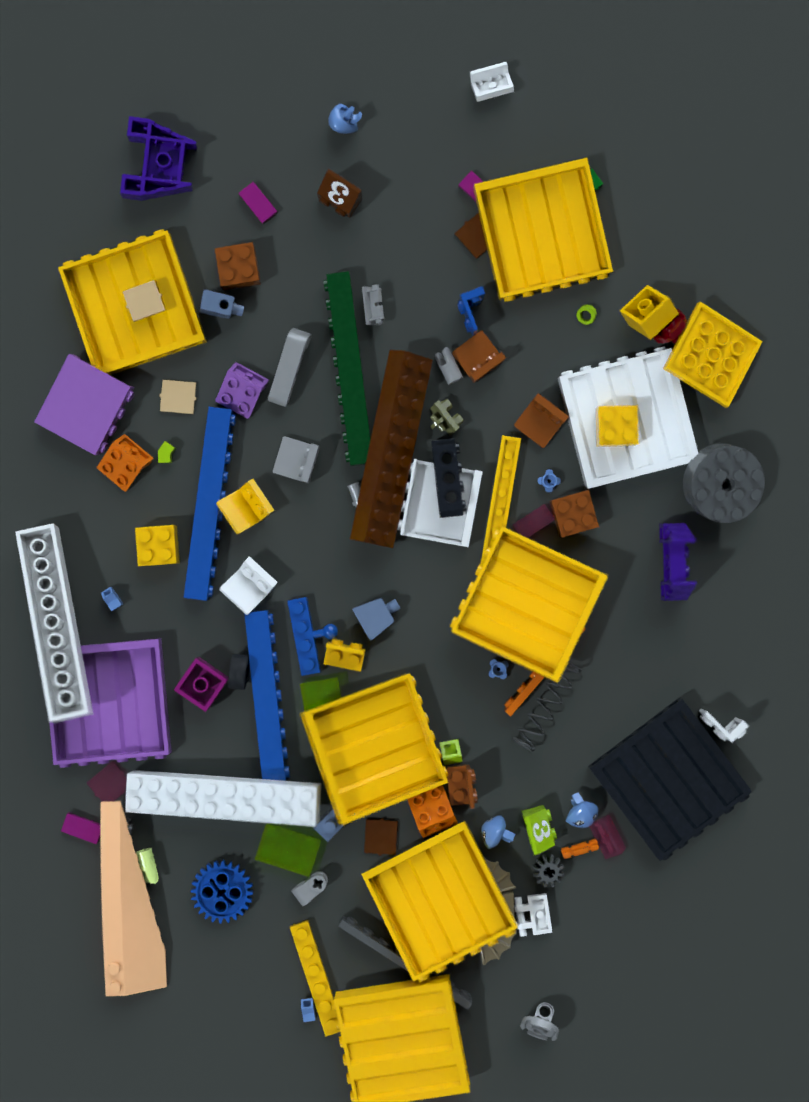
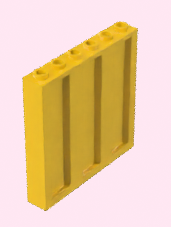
(543, 229)
(100, 309)
(528, 604)
(374, 748)
(440, 902)
(402, 1041)

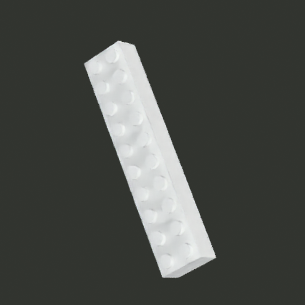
(54, 623)
(223, 797)

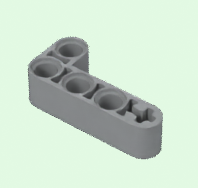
(288, 366)

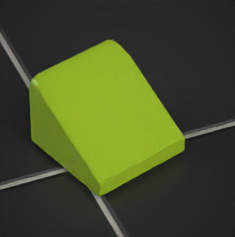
(451, 752)

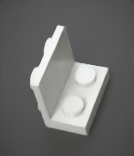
(248, 586)

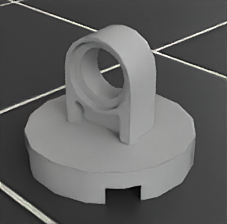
(540, 1026)

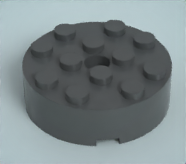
(738, 494)

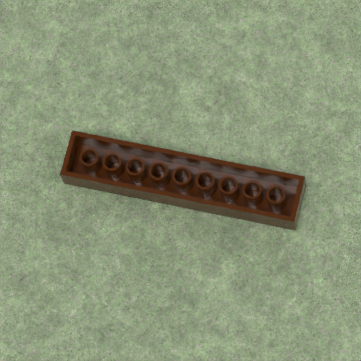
(391, 448)

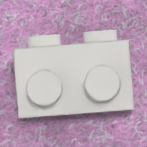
(491, 81)

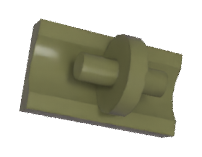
(443, 419)

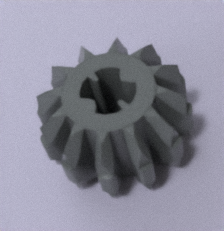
(555, 870)

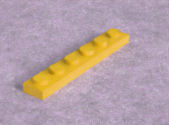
(315, 975)

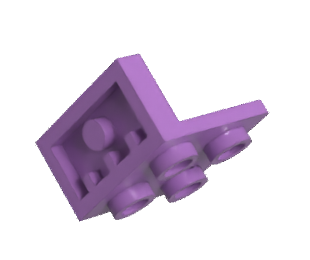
(241, 389)

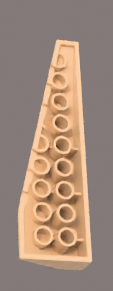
(130, 932)

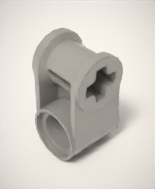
(308, 889)

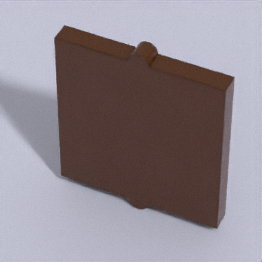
(472, 236)
(380, 836)

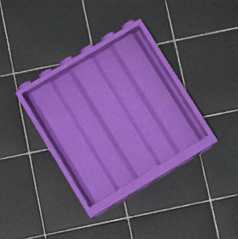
(126, 703)

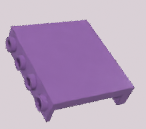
(84, 405)

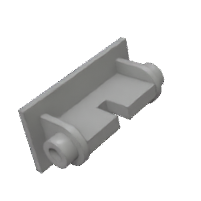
(373, 311)

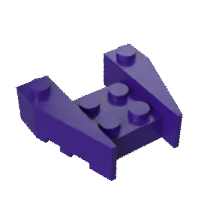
(162, 161)
(674, 561)

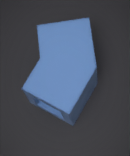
(111, 599)
(308, 1010)

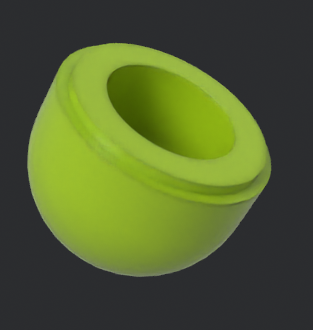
(591, 310)

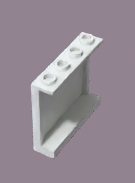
(422, 511)

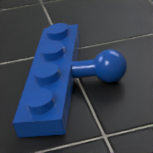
(305, 636)

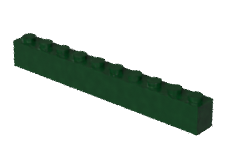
(349, 367)

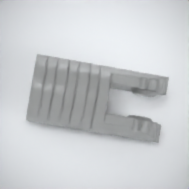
(448, 366)

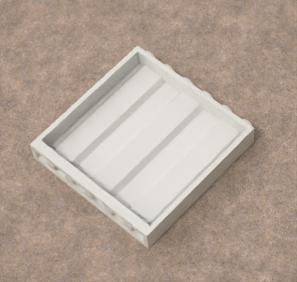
(663, 418)

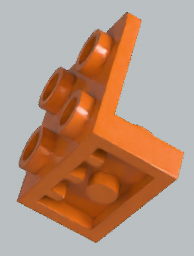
(124, 462)
(432, 811)

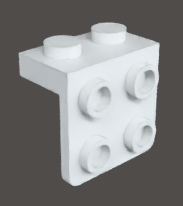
(733, 730)

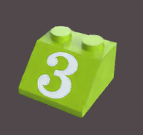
(538, 828)

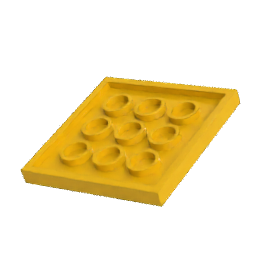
(712, 354)

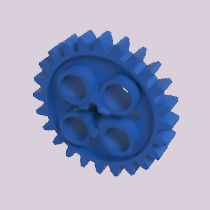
(208, 903)

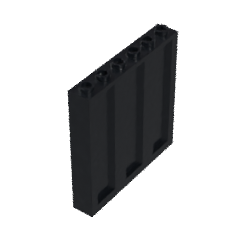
(670, 779)

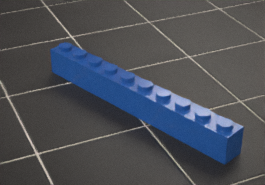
(207, 514)
(266, 695)

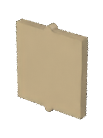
(144, 301)
(178, 396)

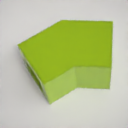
(165, 453)

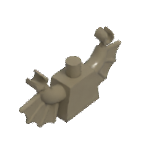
(506, 887)

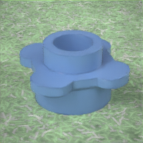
(554, 480)
(503, 668)

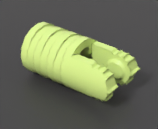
(147, 865)

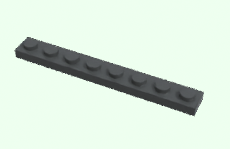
(383, 947)

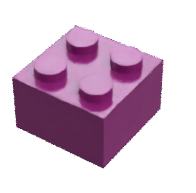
(201, 684)

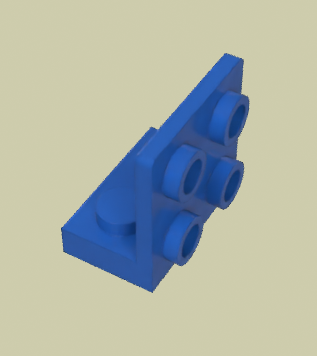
(473, 299)

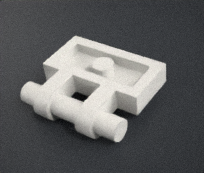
(539, 914)

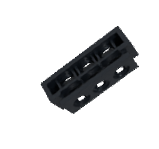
(446, 508)

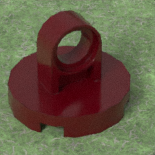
(672, 330)

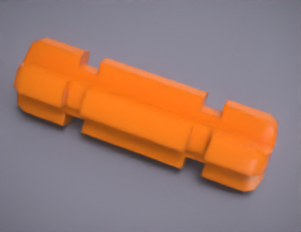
(580, 848)

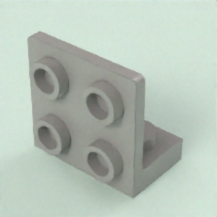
(296, 459)

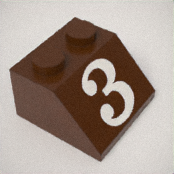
(339, 194)

